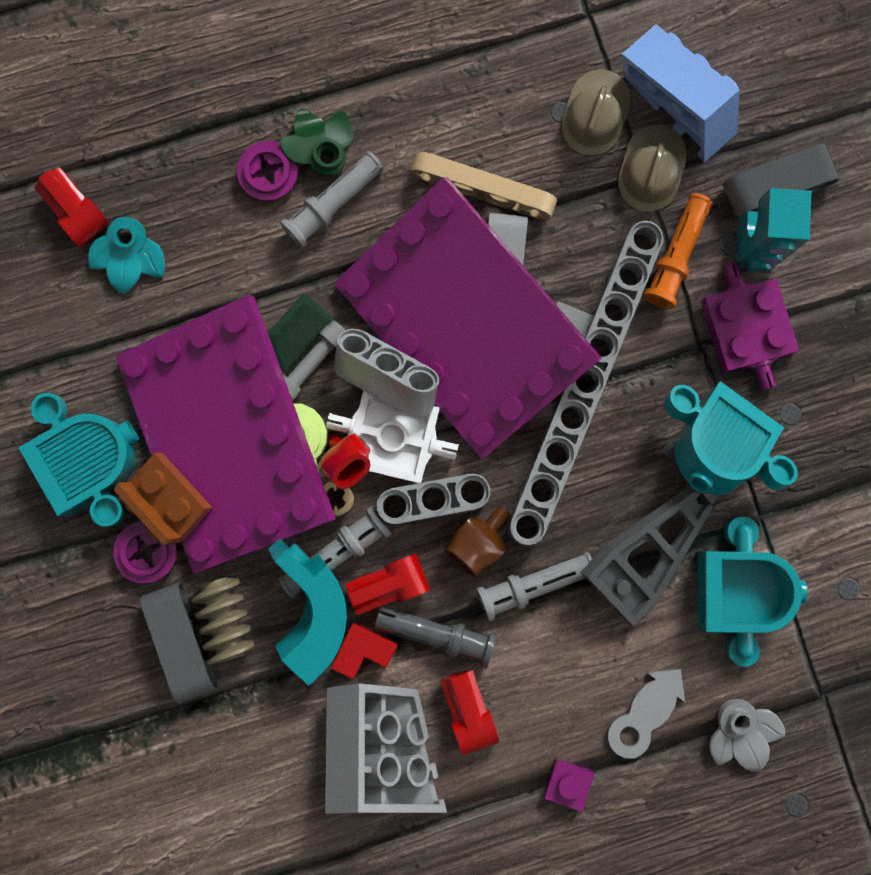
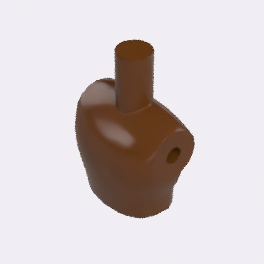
(476, 543)

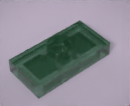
(297, 331)

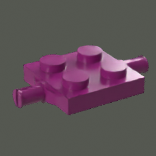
(749, 325)

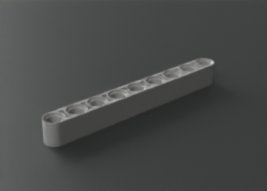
(611, 332)

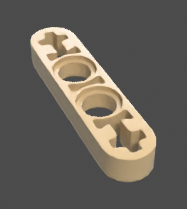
(485, 186)

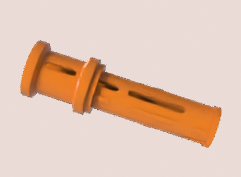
(673, 266)

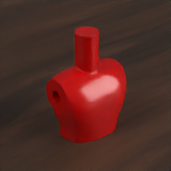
(345, 460)

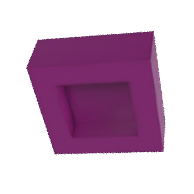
(568, 784)

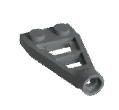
(616, 578)

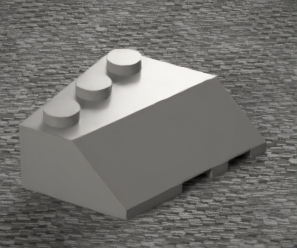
(378, 752)

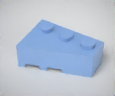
(685, 87)

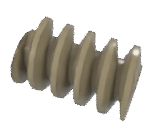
(222, 619)

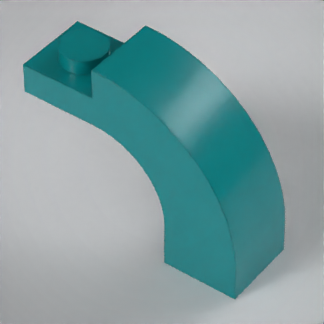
(320, 631)

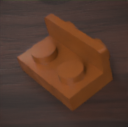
(163, 500)

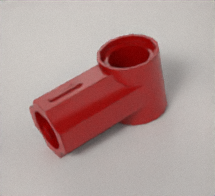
(76, 213)
(397, 582)
(472, 721)

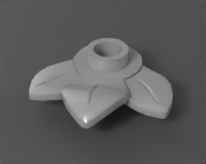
(747, 739)

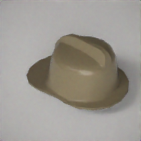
(596, 112)
(652, 168)

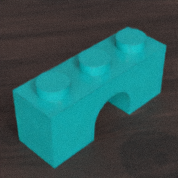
(775, 230)

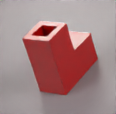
(363, 643)

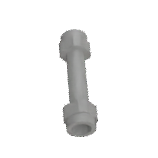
(313, 358)

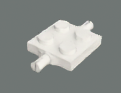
(397, 441)

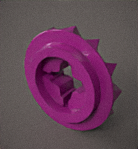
(250, 167)
(141, 570)

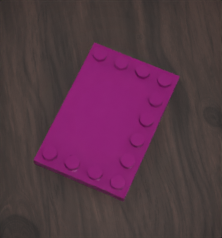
(470, 312)
(229, 425)

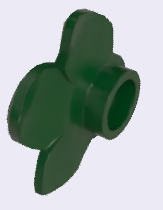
(318, 138)

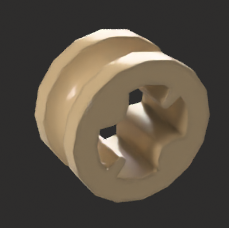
(347, 497)

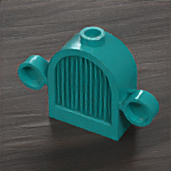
(726, 441)
(80, 460)
(745, 591)

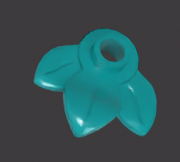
(126, 261)

